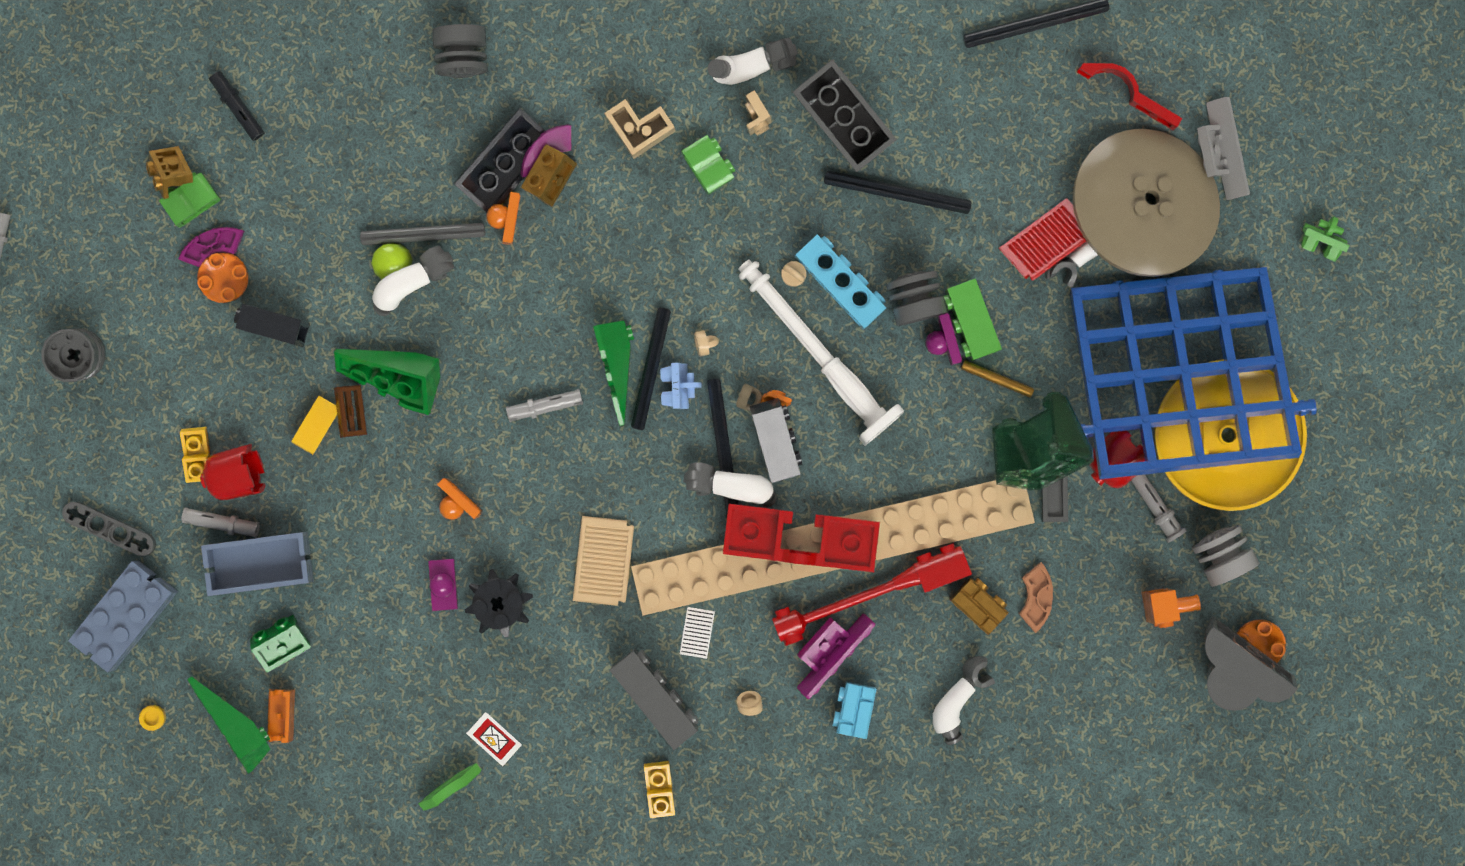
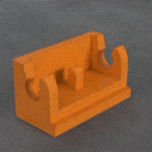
(281, 715)

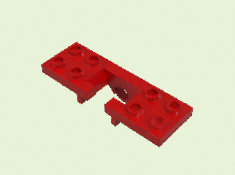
(758, 534)

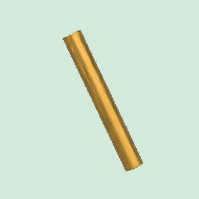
(997, 378)

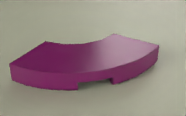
(556, 137)
(211, 242)

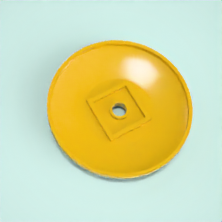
(1230, 485)

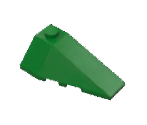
(615, 352)
(403, 375)
(240, 732)

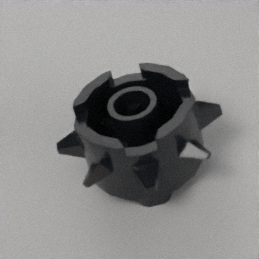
(512, 598)

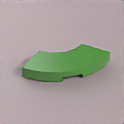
(449, 787)

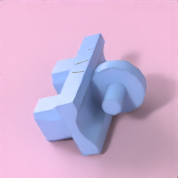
(682, 386)

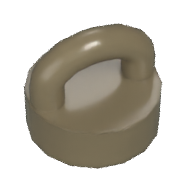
(744, 397)

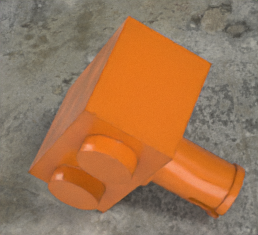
(1163, 606)

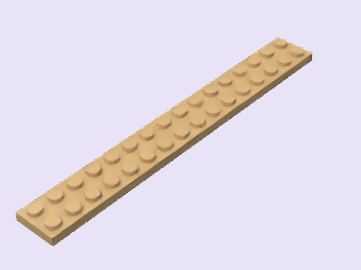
(902, 530)

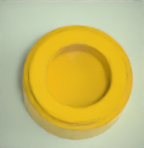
(152, 717)

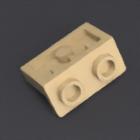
(757, 110)

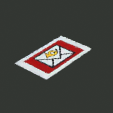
(494, 739)

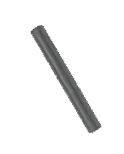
(422, 234)

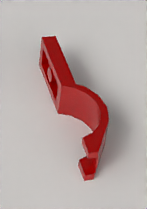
(1137, 99)

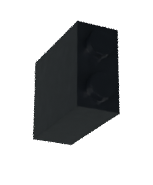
(271, 325)

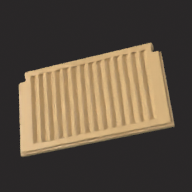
(603, 561)

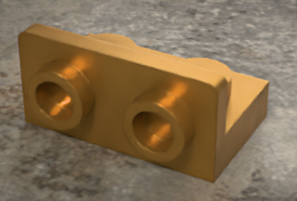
(168, 169)
(549, 175)

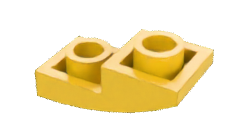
(315, 425)
(195, 452)
(659, 789)

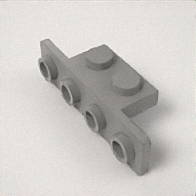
(1222, 149)

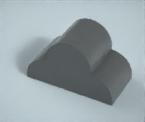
(1241, 671)

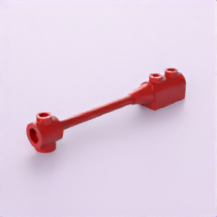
(928, 572)

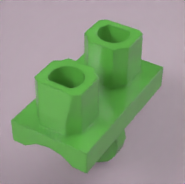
(1335, 244)

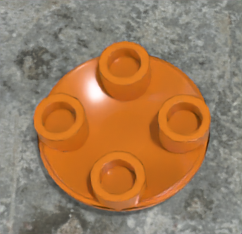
(222, 277)
(1265, 637)

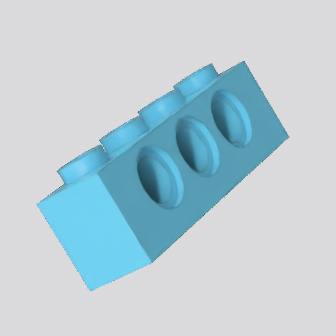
(819, 247)

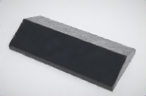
(498, 166)

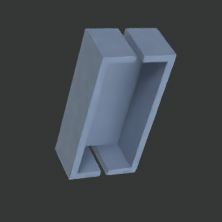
(257, 563)
(123, 616)

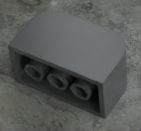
(844, 115)

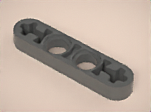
(109, 528)

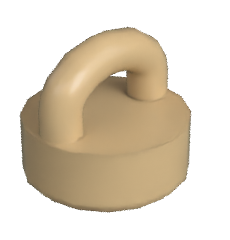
(793, 274)
(704, 342)
(749, 703)

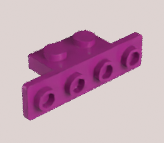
(829, 649)

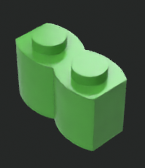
(708, 165)
(190, 200)

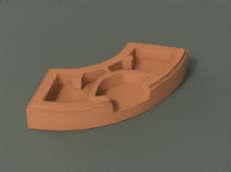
(1039, 597)

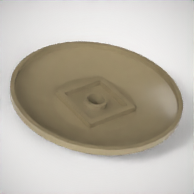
(1121, 223)

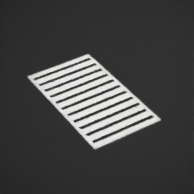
(697, 632)

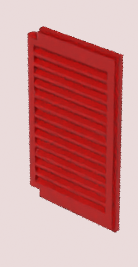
(1044, 241)

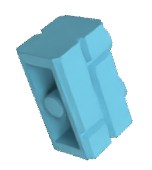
(855, 710)

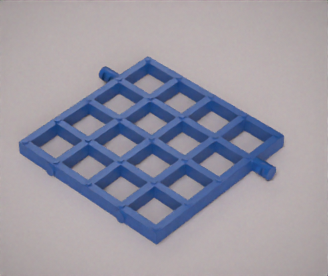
(1184, 372)

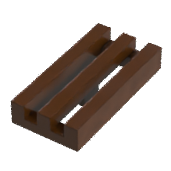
(340, 406)

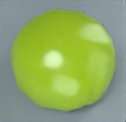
(390, 259)

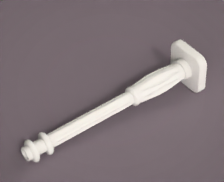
(841, 378)

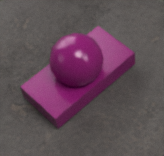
(944, 341)
(443, 584)

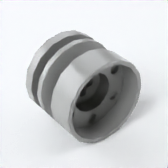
(1225, 555)

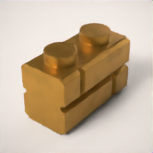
(979, 605)

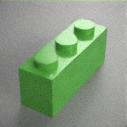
(972, 320)

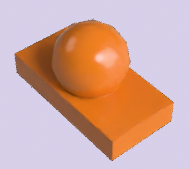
(503, 217)
(456, 502)

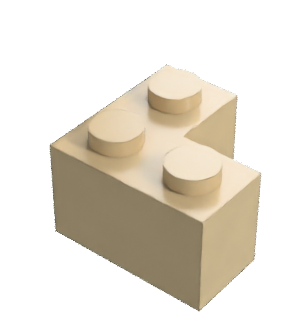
(639, 134)

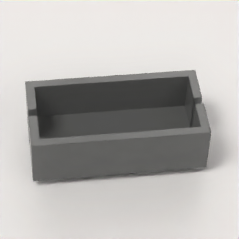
(654, 698)

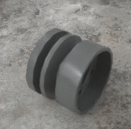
(459, 44)
(916, 298)
(59, 352)

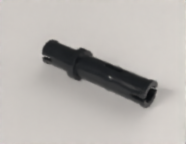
(230, 96)

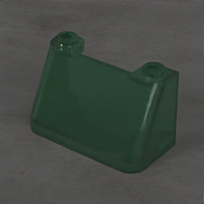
(1041, 448)

